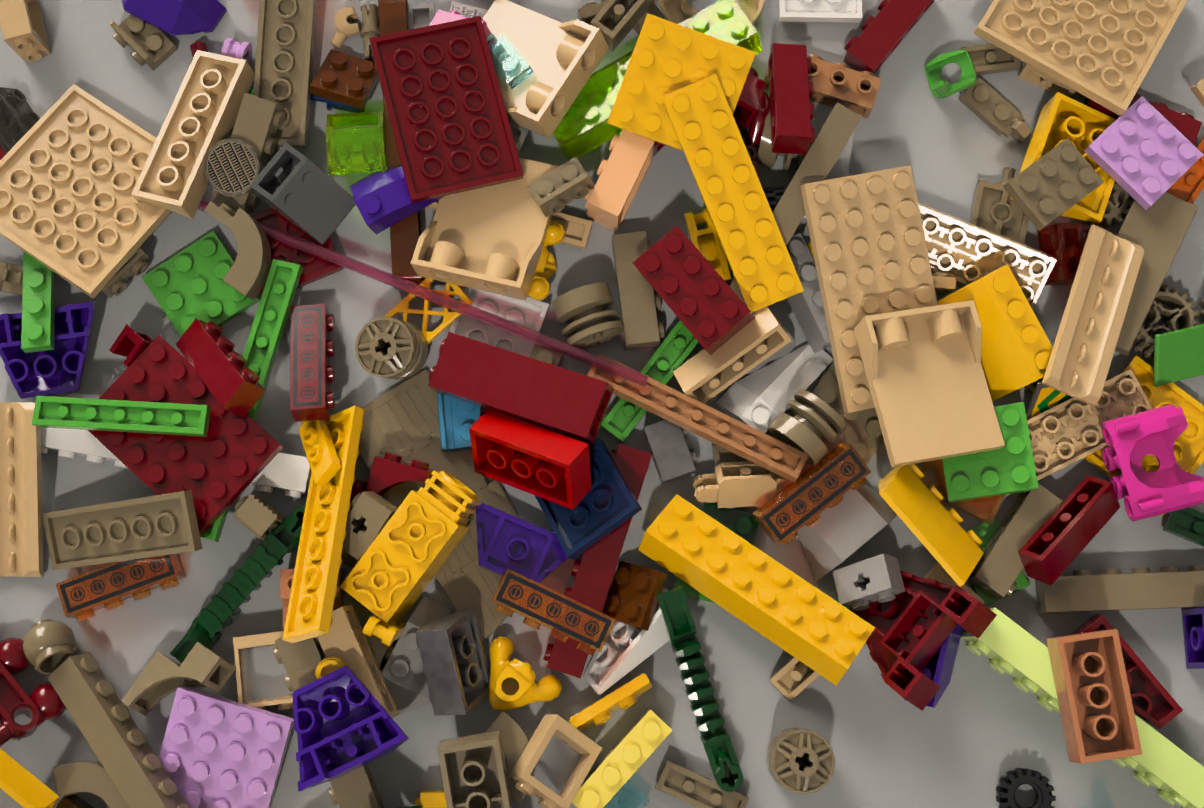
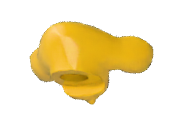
(546, 264)
(513, 681)

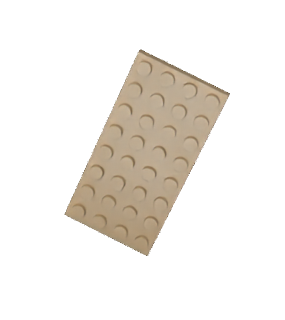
(866, 261)

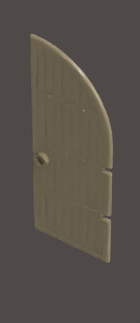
(408, 425)

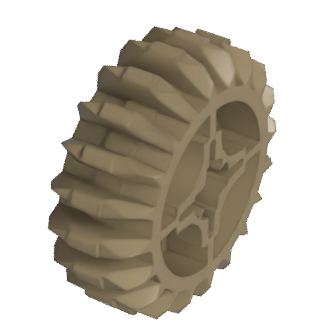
(1180, 310)

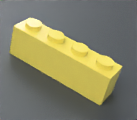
(622, 762)

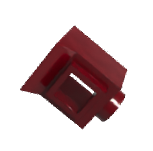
(130, 344)

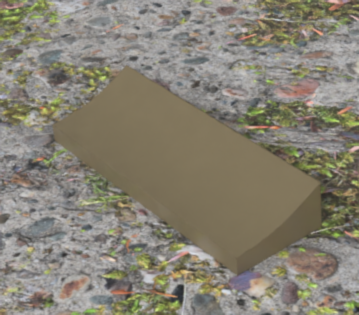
(1160, 234)

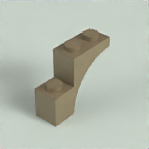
(164, 675)

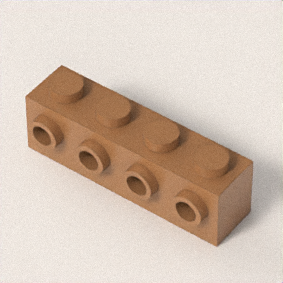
(843, 85)

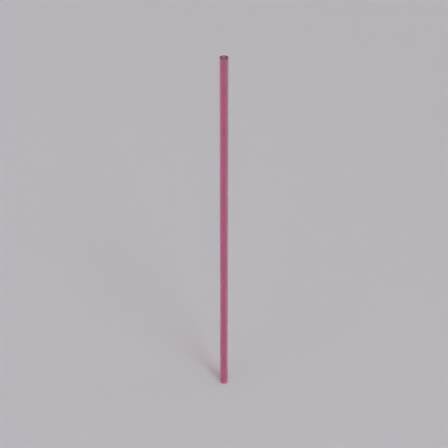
(451, 303)

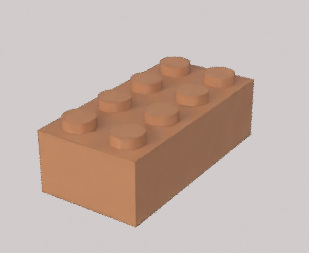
(1094, 696)

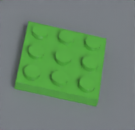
(194, 287)
(997, 470)

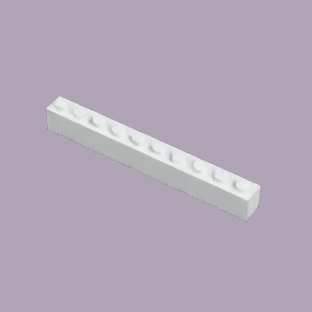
(283, 473)

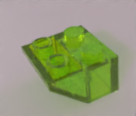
(356, 142)

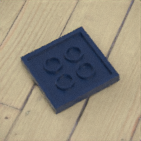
(599, 512)

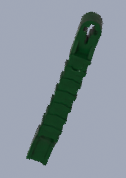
(245, 581)
(699, 690)

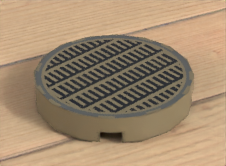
(232, 167)

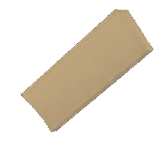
(196, 121)

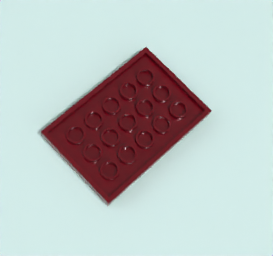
(446, 109)
(210, 466)

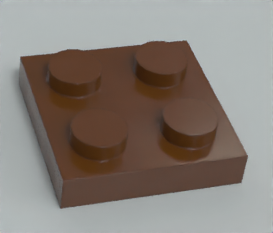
(345, 79)
(633, 595)

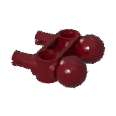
(40, 706)

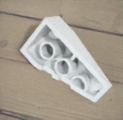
(766, 392)
(624, 651)

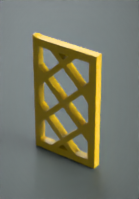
(448, 317)

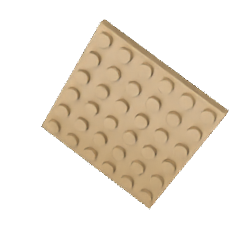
(1085, 44)
(72, 190)

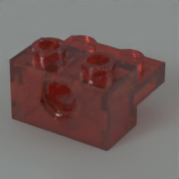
(1065, 244)

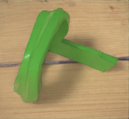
(933, 70)

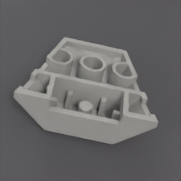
(844, 529)

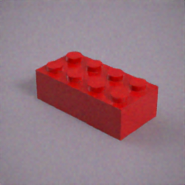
(531, 458)

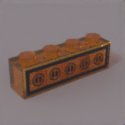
(811, 494)
(116, 582)
(553, 610)

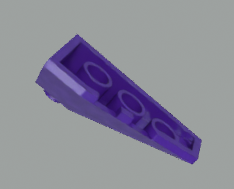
(385, 199)

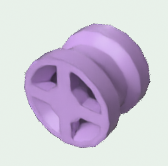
(237, 50)

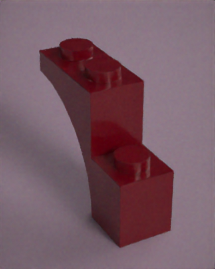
(389, 472)

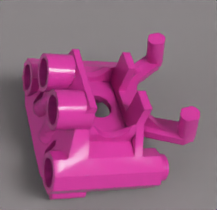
(1150, 434)

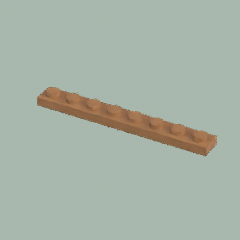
(707, 423)

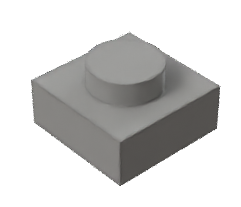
(420, 15)

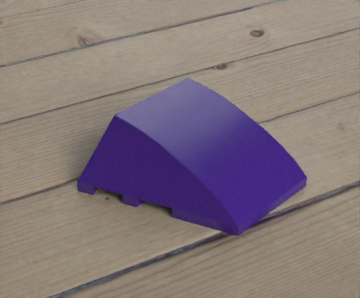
(49, 370)
(340, 728)

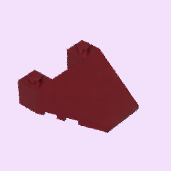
(915, 627)

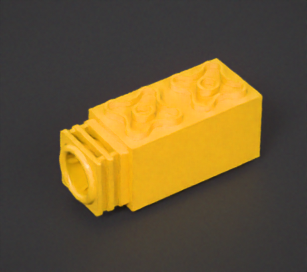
(412, 547)

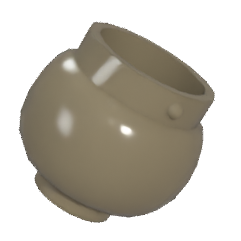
(48, 645)

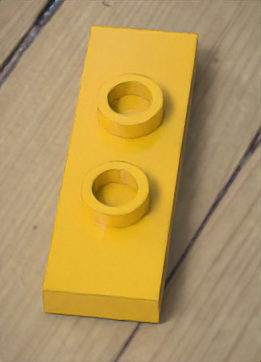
(319, 451)
(620, 698)

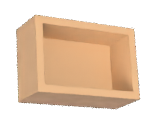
(619, 179)

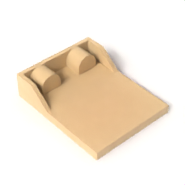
(559, 56)
(487, 237)
(929, 382)

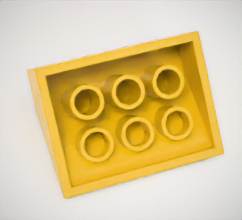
(1081, 124)
(1012, 339)
(931, 521)

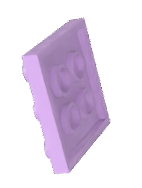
(1143, 153)

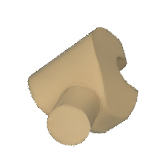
(345, 29)

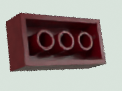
(693, 290)

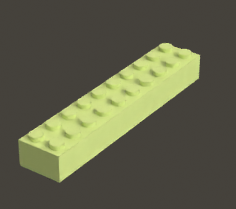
(1028, 662)

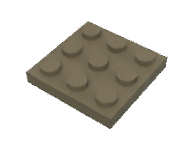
(862, 426)

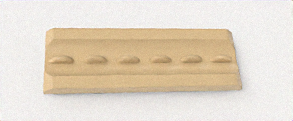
(972, 252)
(1093, 316)
(1074, 427)
(20, 492)

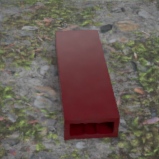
(521, 387)

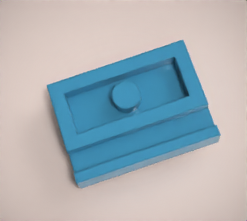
(454, 422)

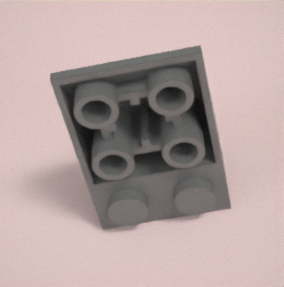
(303, 193)

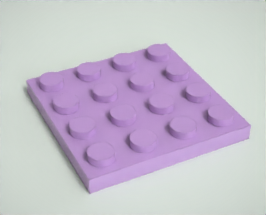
(223, 750)

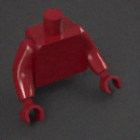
(752, 110)

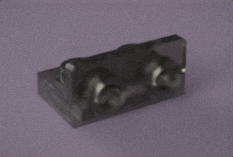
(15, 117)

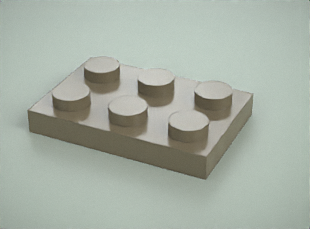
(1053, 184)

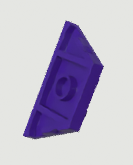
(515, 545)

